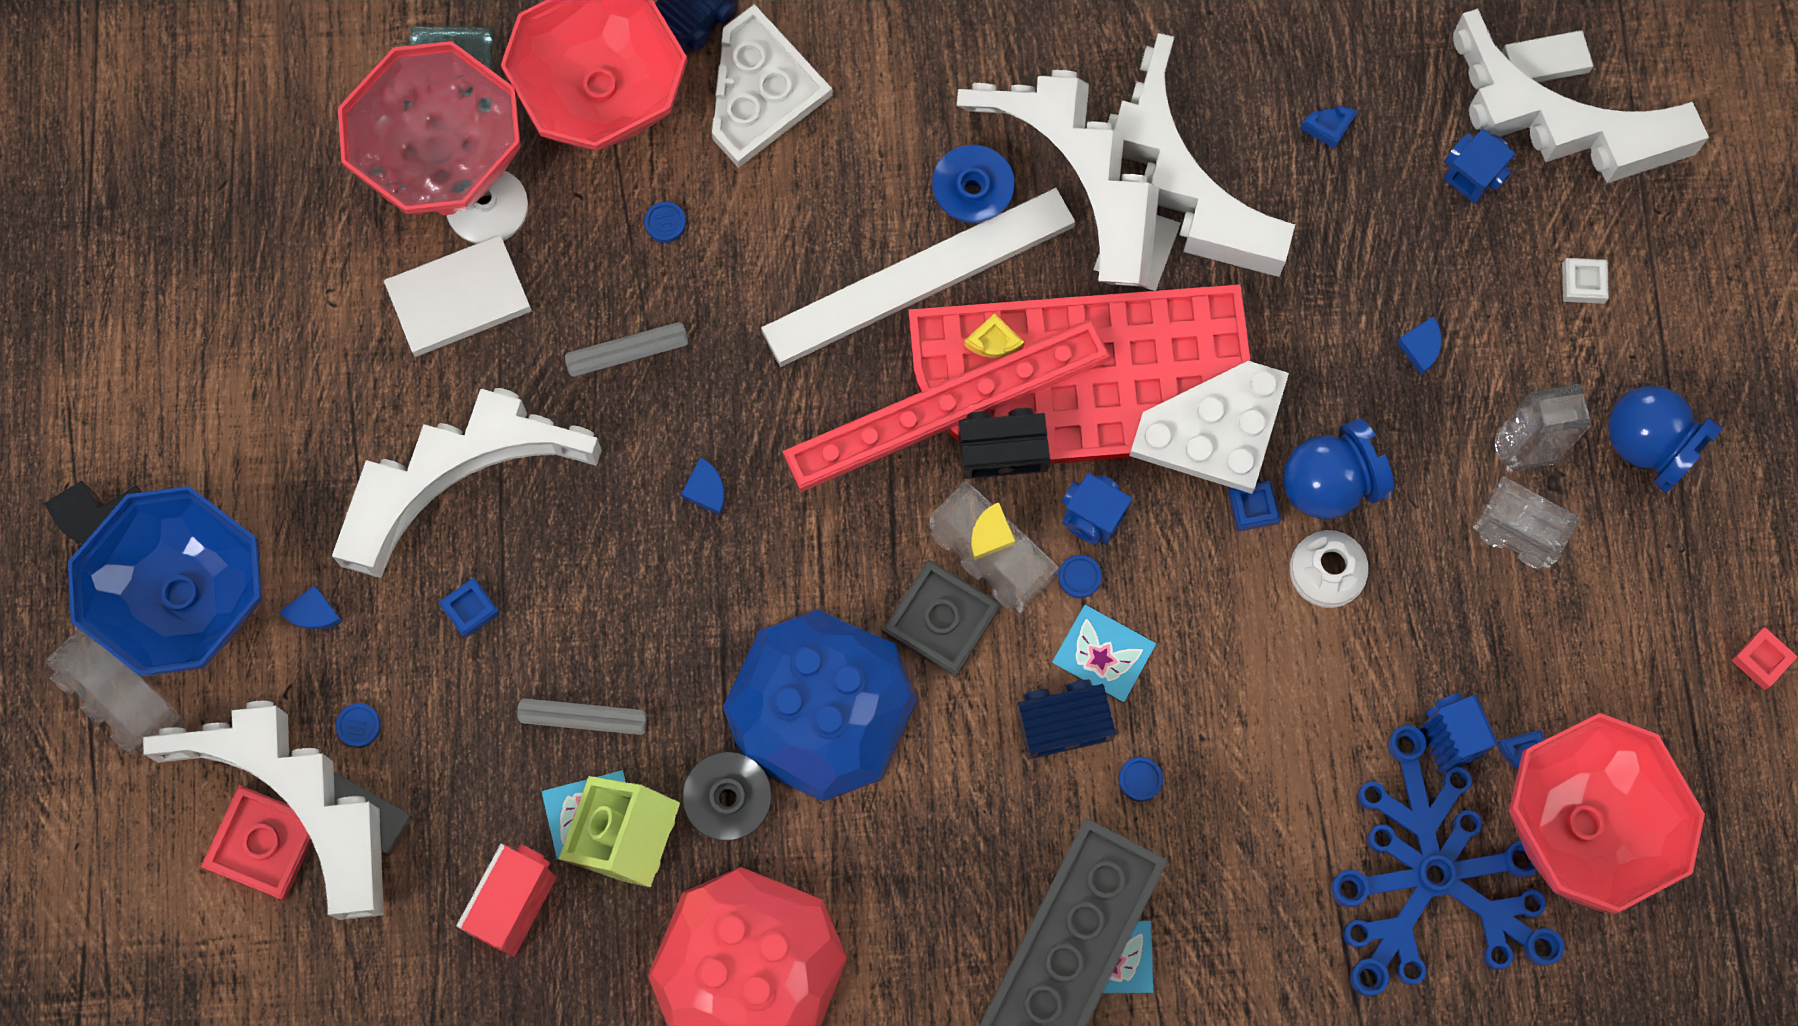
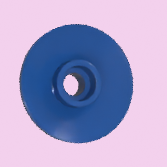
(977, 167)

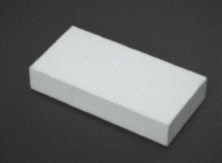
(1551, 56)

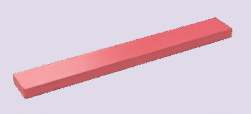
(945, 405)

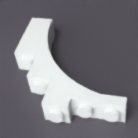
(1619, 140)
(1122, 209)
(1213, 220)
(391, 497)
(342, 834)

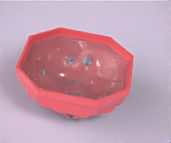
(430, 128)

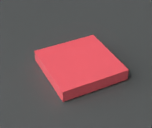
(259, 844)

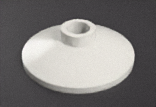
(500, 216)

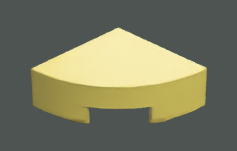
(994, 339)
(991, 533)

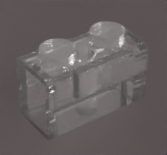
(1525, 523)

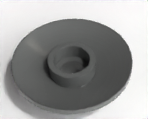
(720, 774)

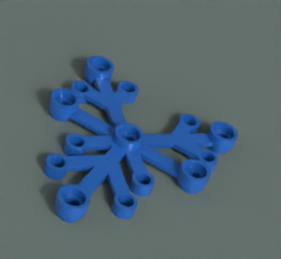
(1423, 822)

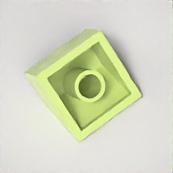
(620, 830)

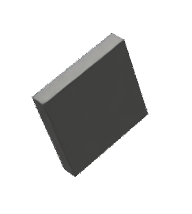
(941, 618)

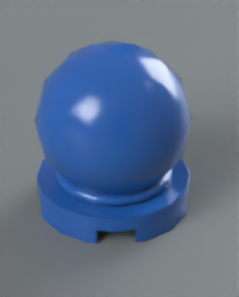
(1658, 432)
(1332, 474)

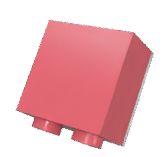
(508, 898)

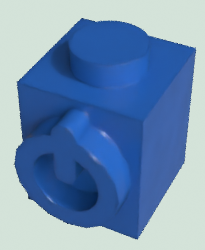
(1478, 164)
(1095, 508)

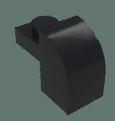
(80, 511)

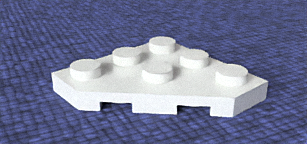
(761, 87)
(1215, 427)

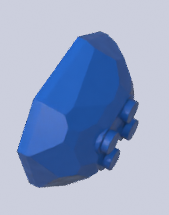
(165, 581)
(820, 704)

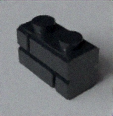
(1003, 444)

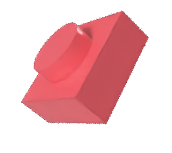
(1764, 658)

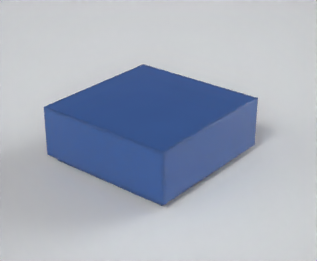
(1254, 509)
(469, 608)

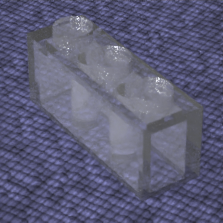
(1543, 428)
(1015, 572)
(111, 692)

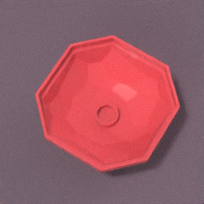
(594, 69)
(1605, 814)
(747, 955)

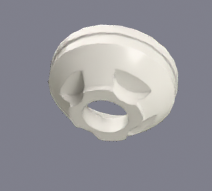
(1320, 586)

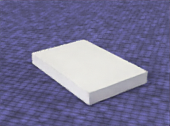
(457, 296)

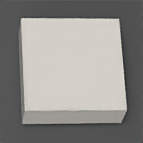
(1585, 280)

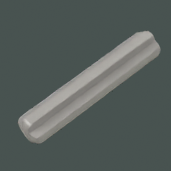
(626, 349)
(582, 716)

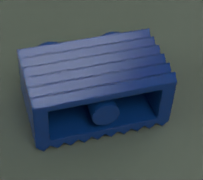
(1457, 732)

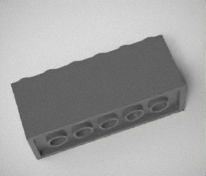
(1077, 932)

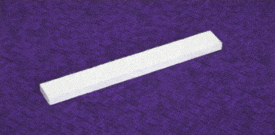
(917, 277)

